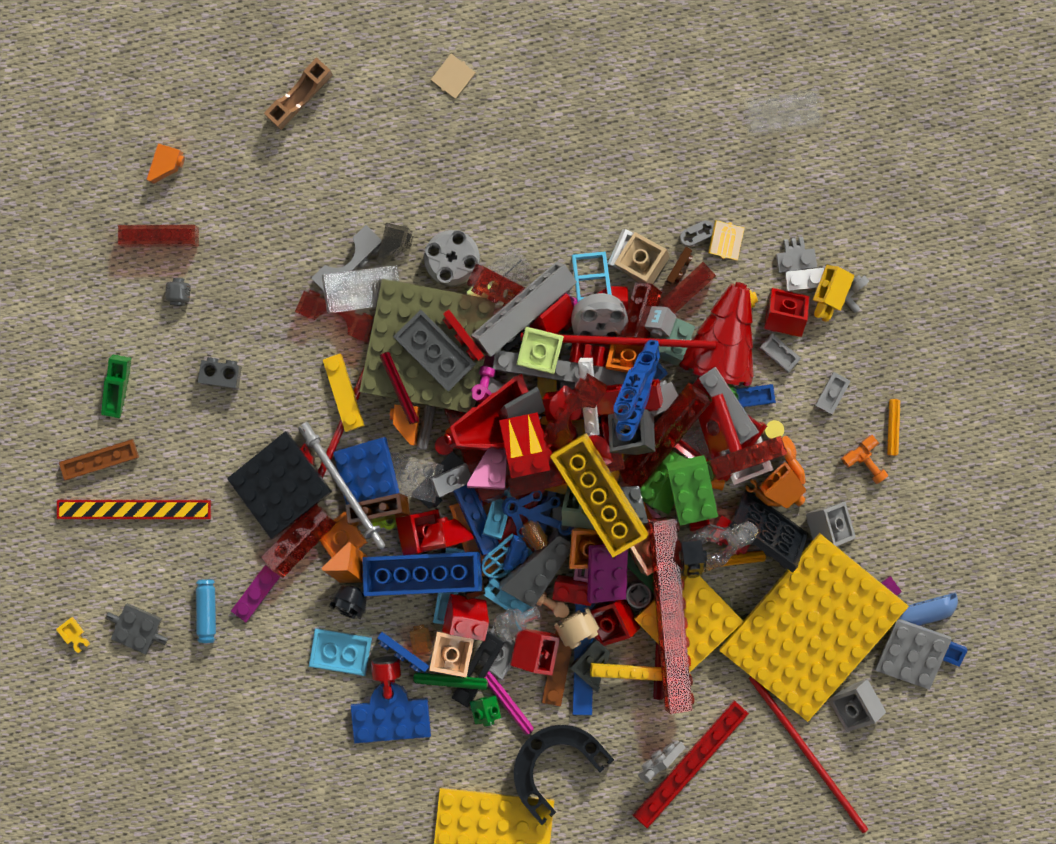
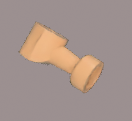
(559, 608)

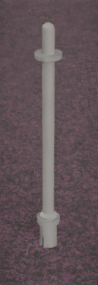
(313, 441)

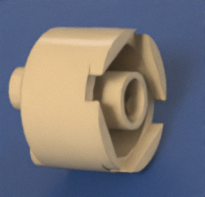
(577, 627)

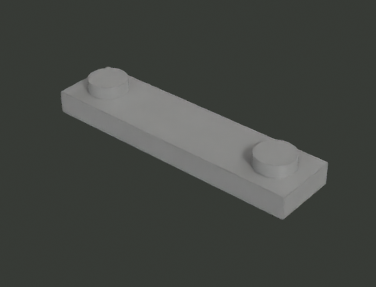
(716, 385)

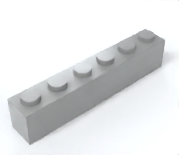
(524, 309)

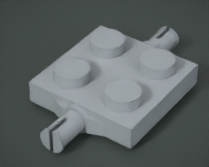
(660, 761)

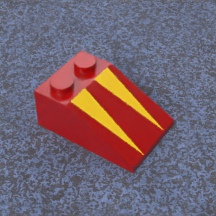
(524, 445)

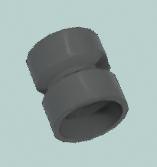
(638, 594)

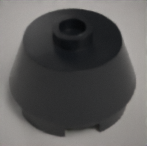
(349, 601)

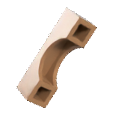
(308, 85)

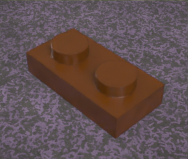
(684, 259)

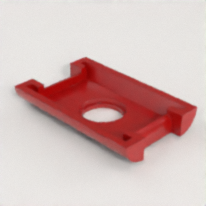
(727, 435)

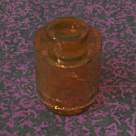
(534, 535)

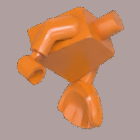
(785, 483)

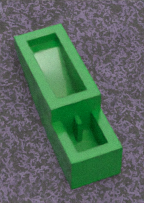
(115, 385)

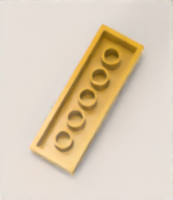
(599, 495)

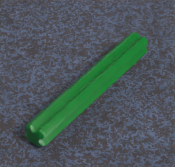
(450, 681)

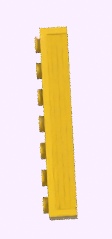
(625, 672)

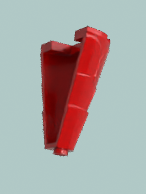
(731, 329)
(480, 425)

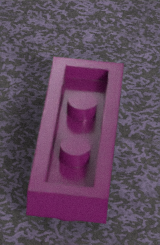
(255, 593)

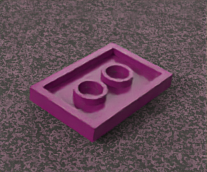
(606, 575)

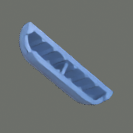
(931, 610)

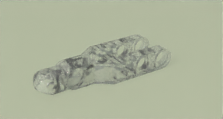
(737, 537)

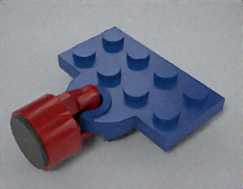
(390, 711)

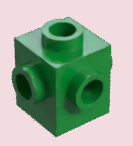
(485, 710)

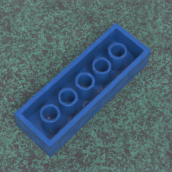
(422, 574)

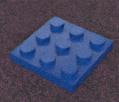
(367, 470)

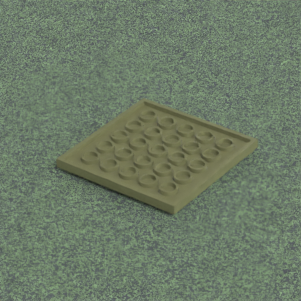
(395, 307)

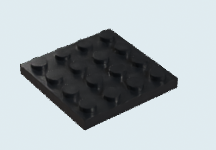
(279, 485)
(777, 534)

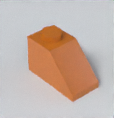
(164, 163)

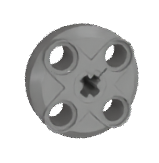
(451, 257)
(599, 316)

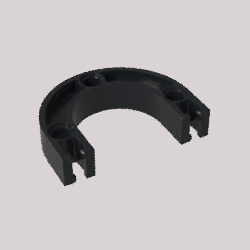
(550, 737)

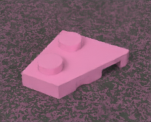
(490, 471)

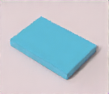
(340, 652)

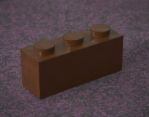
(380, 509)

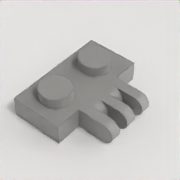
(796, 257)

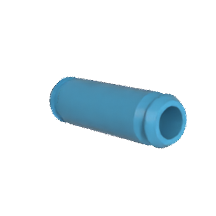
(205, 611)

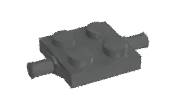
(136, 628)

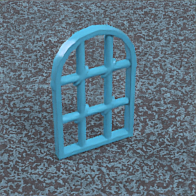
(494, 560)

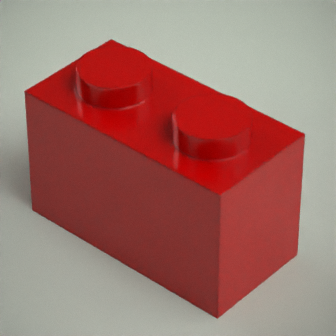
(570, 590)

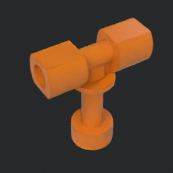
(863, 454)

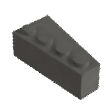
(533, 576)

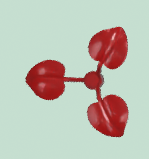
(598, 441)

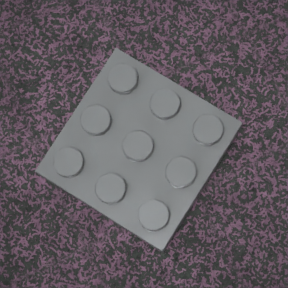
(913, 653)

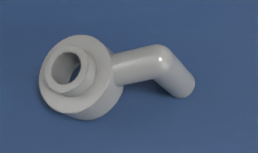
(857, 283)

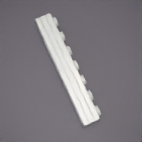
(590, 414)

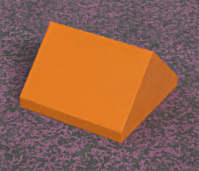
(346, 565)

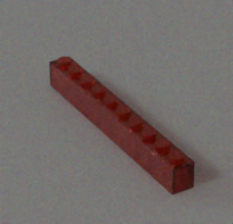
(670, 614)

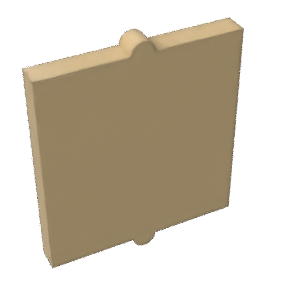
(453, 76)

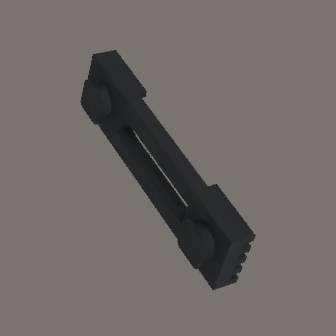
(491, 646)

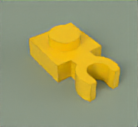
(71, 632)

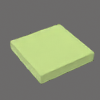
(540, 350)

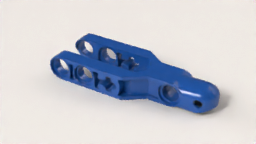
(641, 376)

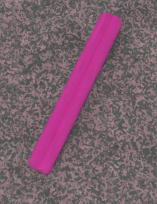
(509, 704)

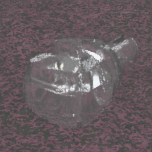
(513, 621)

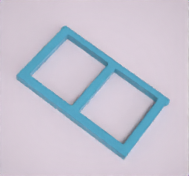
(592, 276)

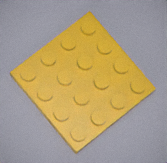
(707, 616)

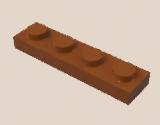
(99, 459)
(556, 683)

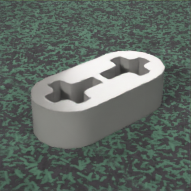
(694, 229)

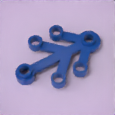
(533, 513)

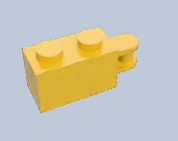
(832, 291)

